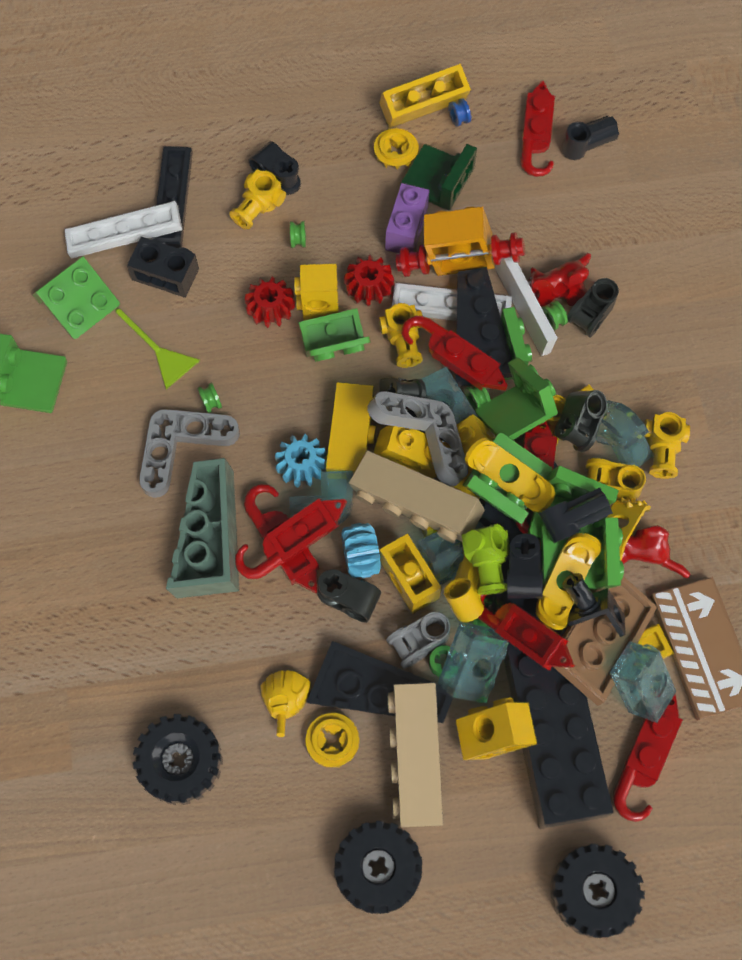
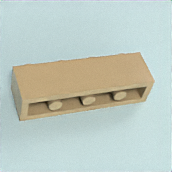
(416, 497)
(417, 755)

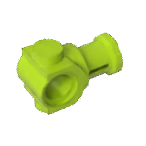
(487, 551)

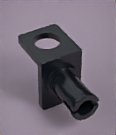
(590, 605)

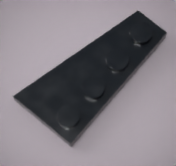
(480, 319)
(363, 683)

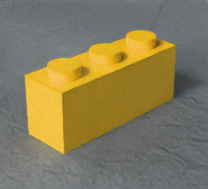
(424, 95)
(350, 427)

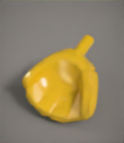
(284, 696)

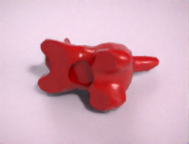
(563, 282)
(652, 547)

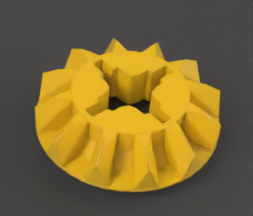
(397, 138)
(333, 724)

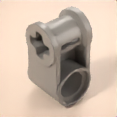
(418, 639)

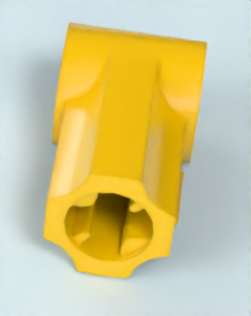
(463, 593)

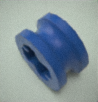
(459, 112)

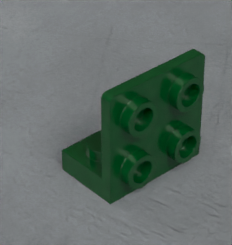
(441, 173)

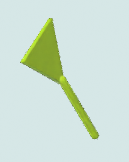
(172, 364)

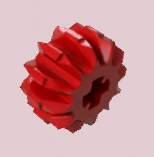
(369, 280)
(280, 302)

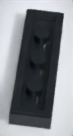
(174, 186)

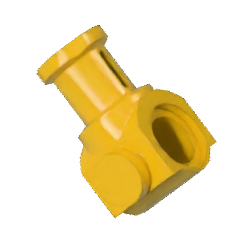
(257, 199)
(393, 330)
(666, 445)

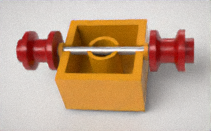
(459, 243)

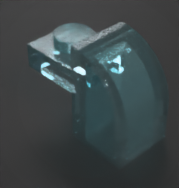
(625, 434)
(333, 487)

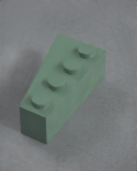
(207, 534)

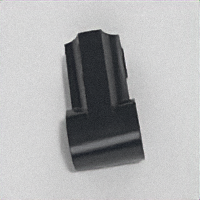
(584, 137)
(570, 516)

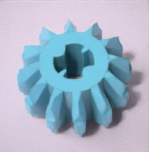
(291, 455)
(361, 550)

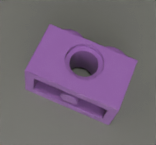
(407, 218)

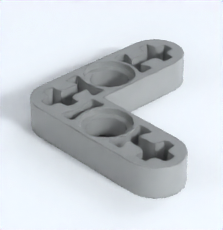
(434, 419)
(178, 433)

